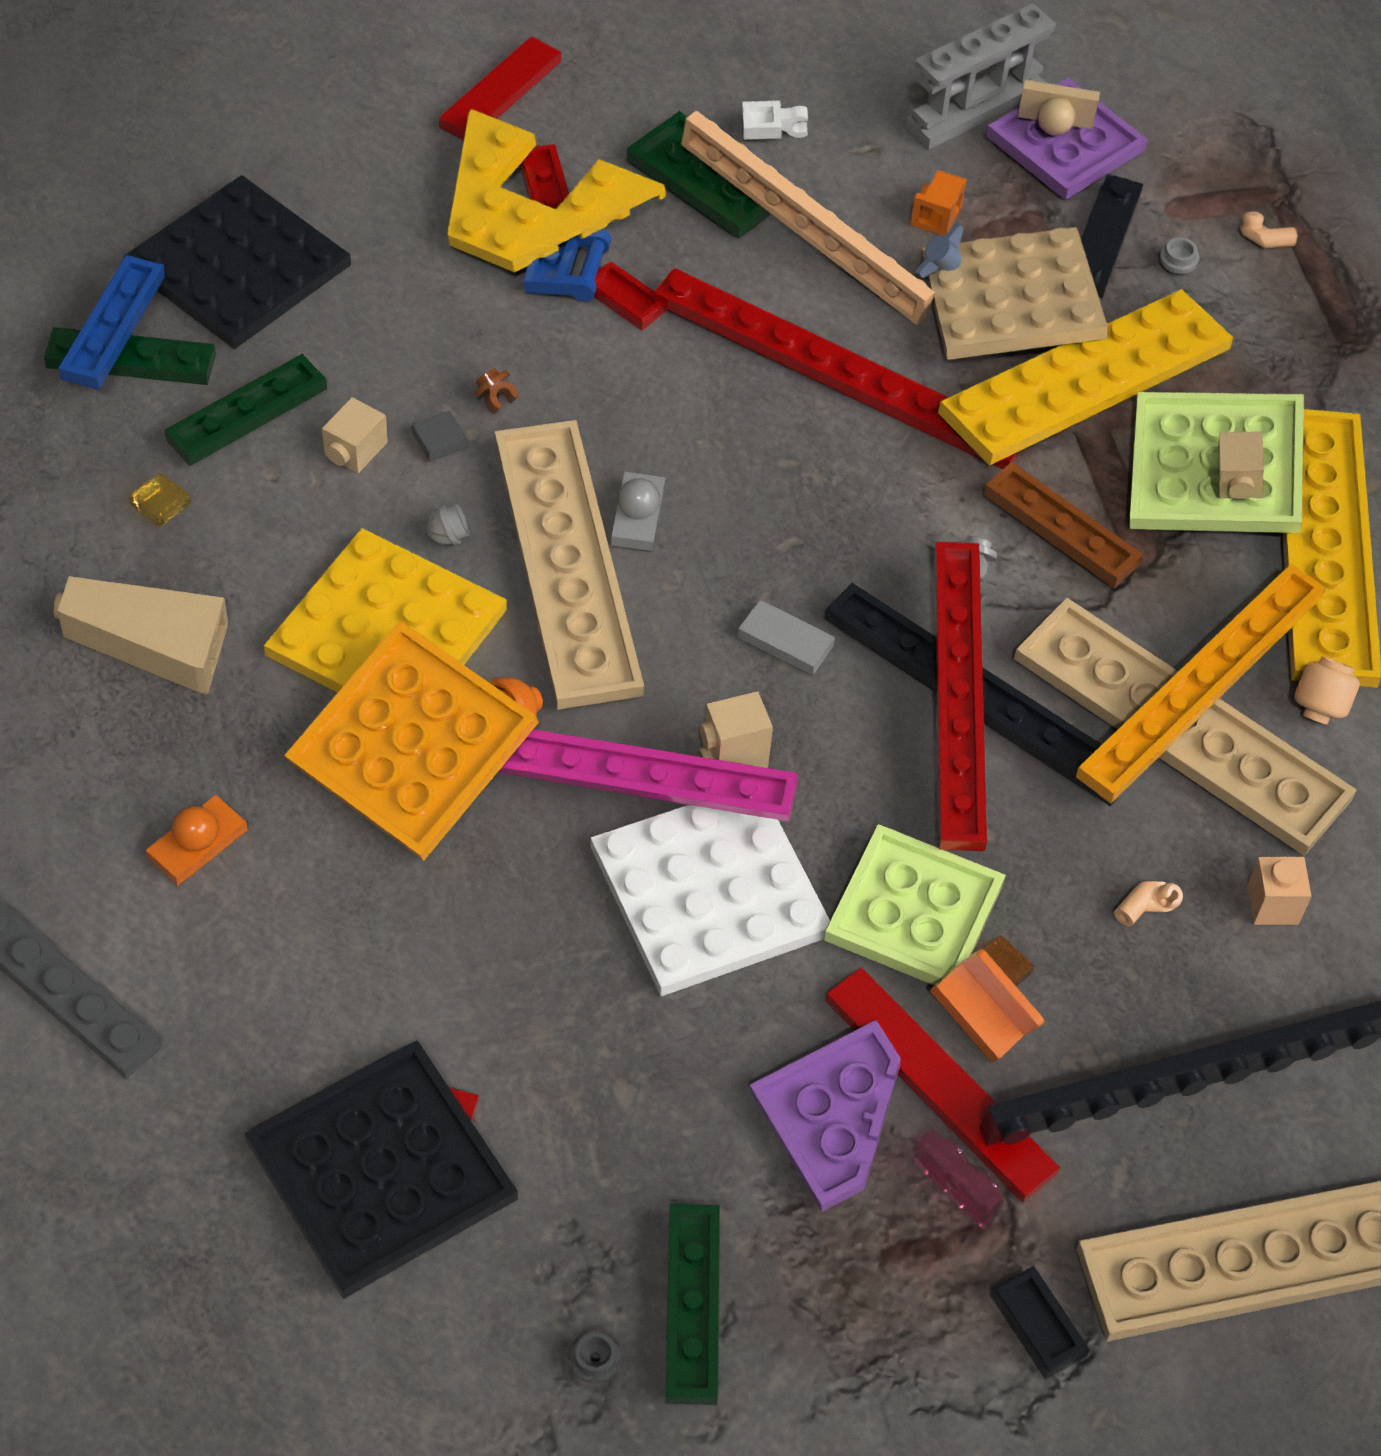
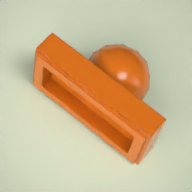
(196, 838)

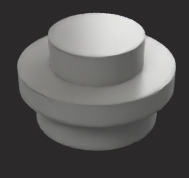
(1180, 255)

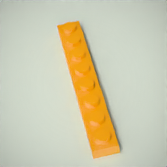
(1199, 683)

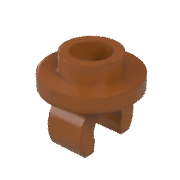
(494, 383)

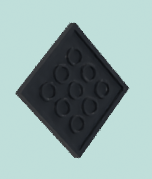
(241, 261)
(380, 1168)

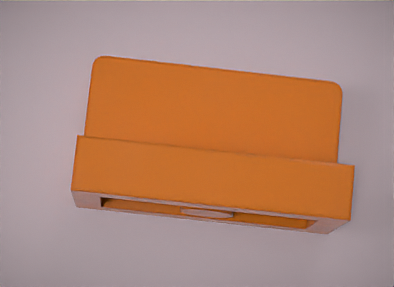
(986, 1004)

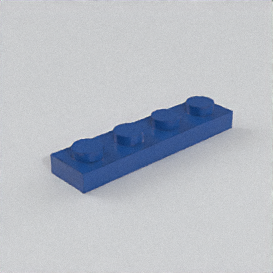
(111, 322)

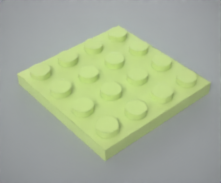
(1178, 462)

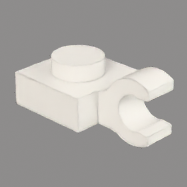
(768, 120)

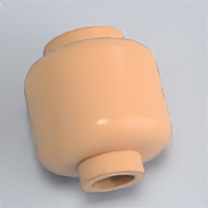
(1326, 690)

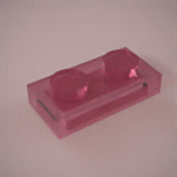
(947, 1168)

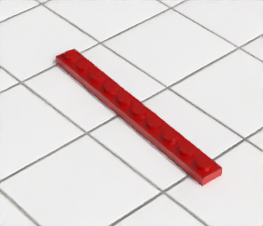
(811, 356)

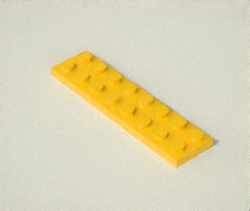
(1084, 377)
(1335, 550)

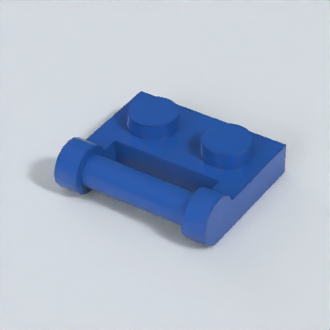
(553, 272)

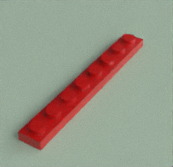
(960, 698)

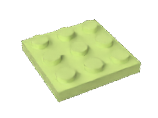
(914, 906)

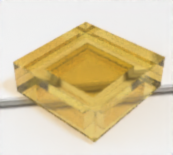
(160, 499)

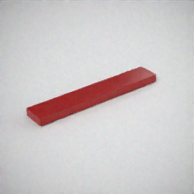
(942, 1084)

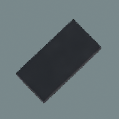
(1039, 1322)

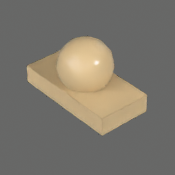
(1058, 106)

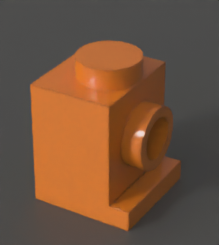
(938, 203)

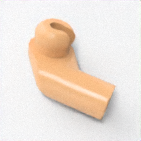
(1264, 236)
(1148, 897)

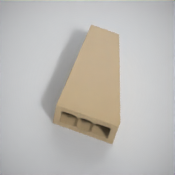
(146, 627)

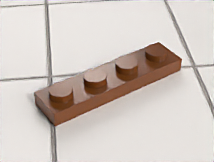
(1063, 524)

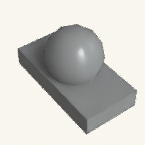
(638, 511)

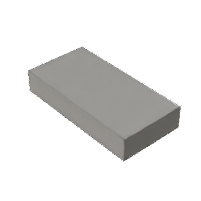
(786, 637)

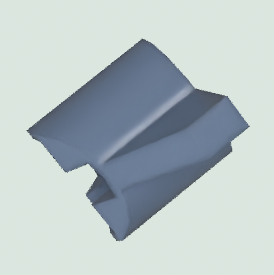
(942, 252)

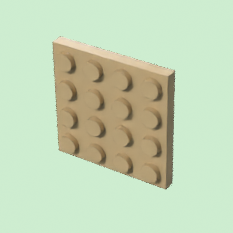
(1017, 295)

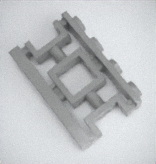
(949, 74)

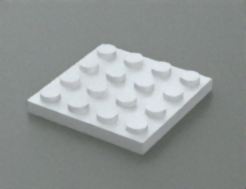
(708, 892)

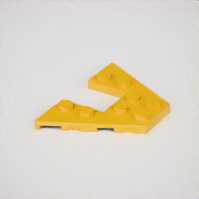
(514, 228)

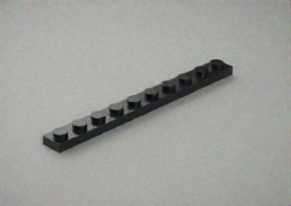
(1183, 1074)

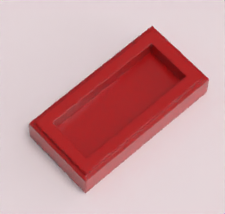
(627, 296)

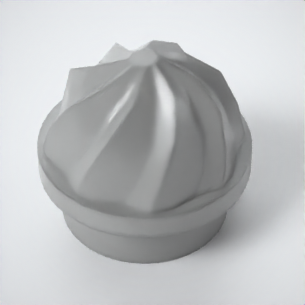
(448, 525)

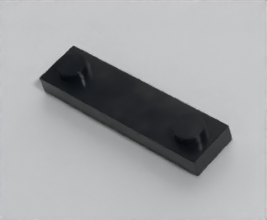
(1109, 227)

